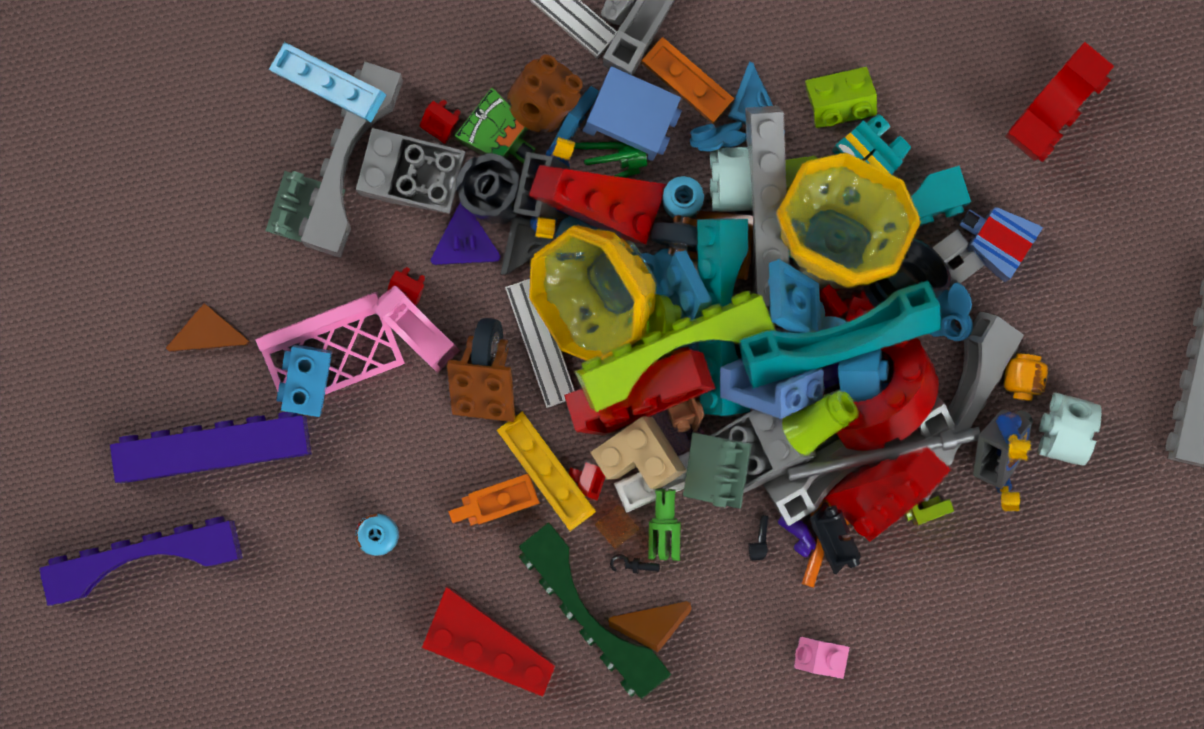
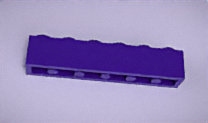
(210, 449)

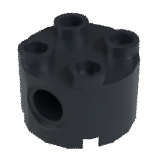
(489, 188)

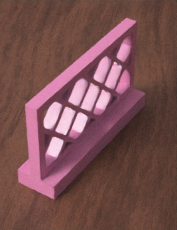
(329, 321)

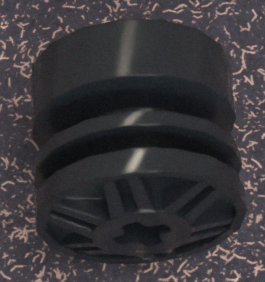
(918, 266)

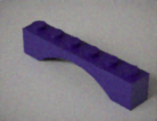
(76, 578)

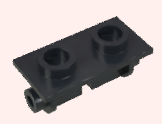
(830, 526)

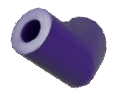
(800, 531)

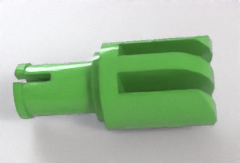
(664, 522)

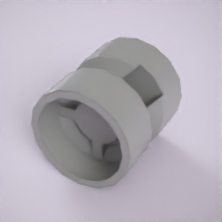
(956, 245)

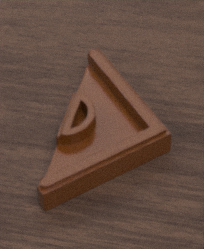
(206, 331)
(653, 625)

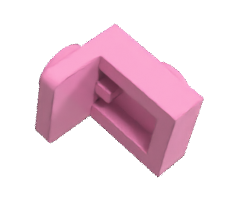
(821, 657)

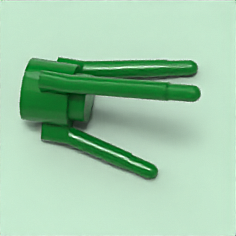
(627, 156)

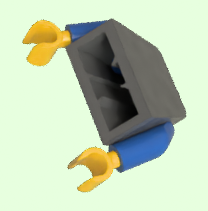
(543, 216)
(1001, 450)

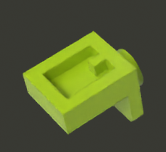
(931, 510)

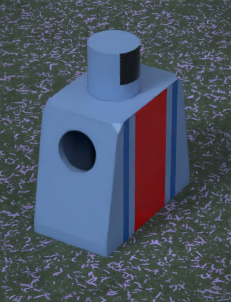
(1000, 239)

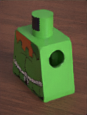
(494, 129)

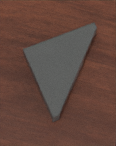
(522, 245)

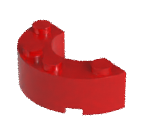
(1058, 103)
(901, 404)

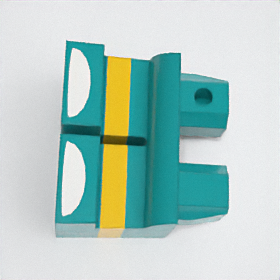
(867, 140)

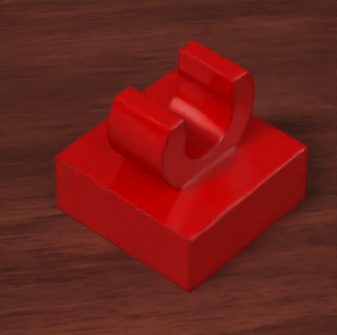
(439, 121)
(409, 286)
(832, 302)
(589, 480)

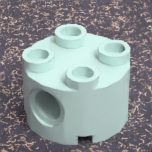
(730, 180)
(1069, 429)

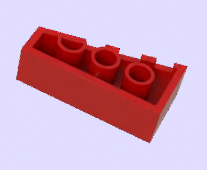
(886, 492)
(480, 642)

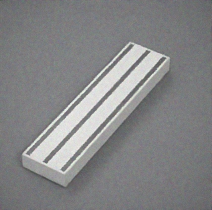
(579, 23)
(541, 347)

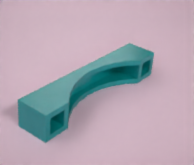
(939, 194)
(720, 255)
(899, 318)

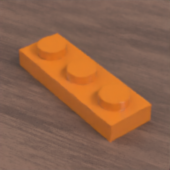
(687, 80)

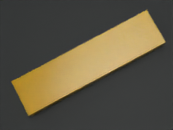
(546, 471)

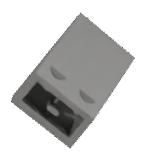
(409, 171)
(769, 449)

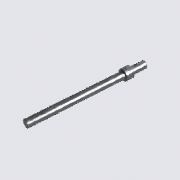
(946, 440)

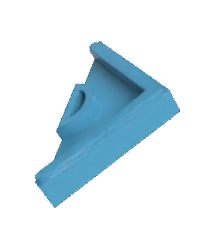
(750, 94)
(576, 116)

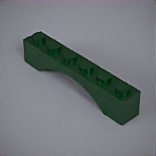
(636, 663)

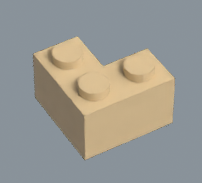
(642, 447)

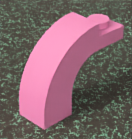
(415, 328)

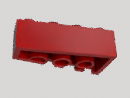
(601, 200)
(657, 389)

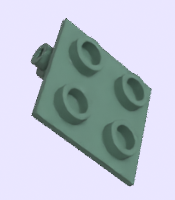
(292, 205)
(717, 470)

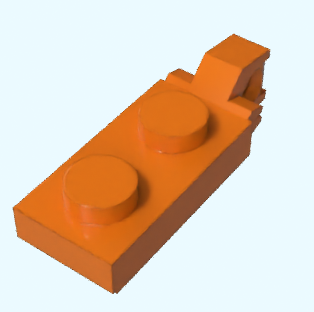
(496, 501)

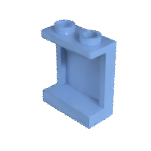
(634, 112)
(773, 398)

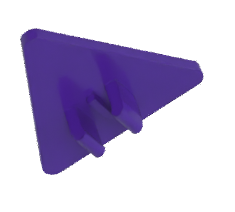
(464, 241)

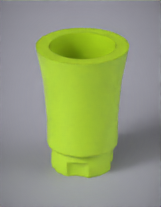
(818, 421)

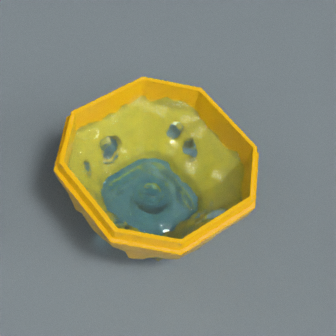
(847, 220)
(592, 291)

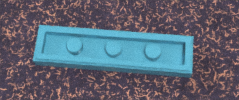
(327, 82)

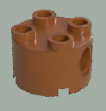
(544, 94)

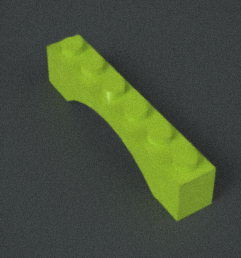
(613, 377)

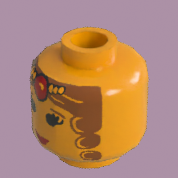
(1025, 376)

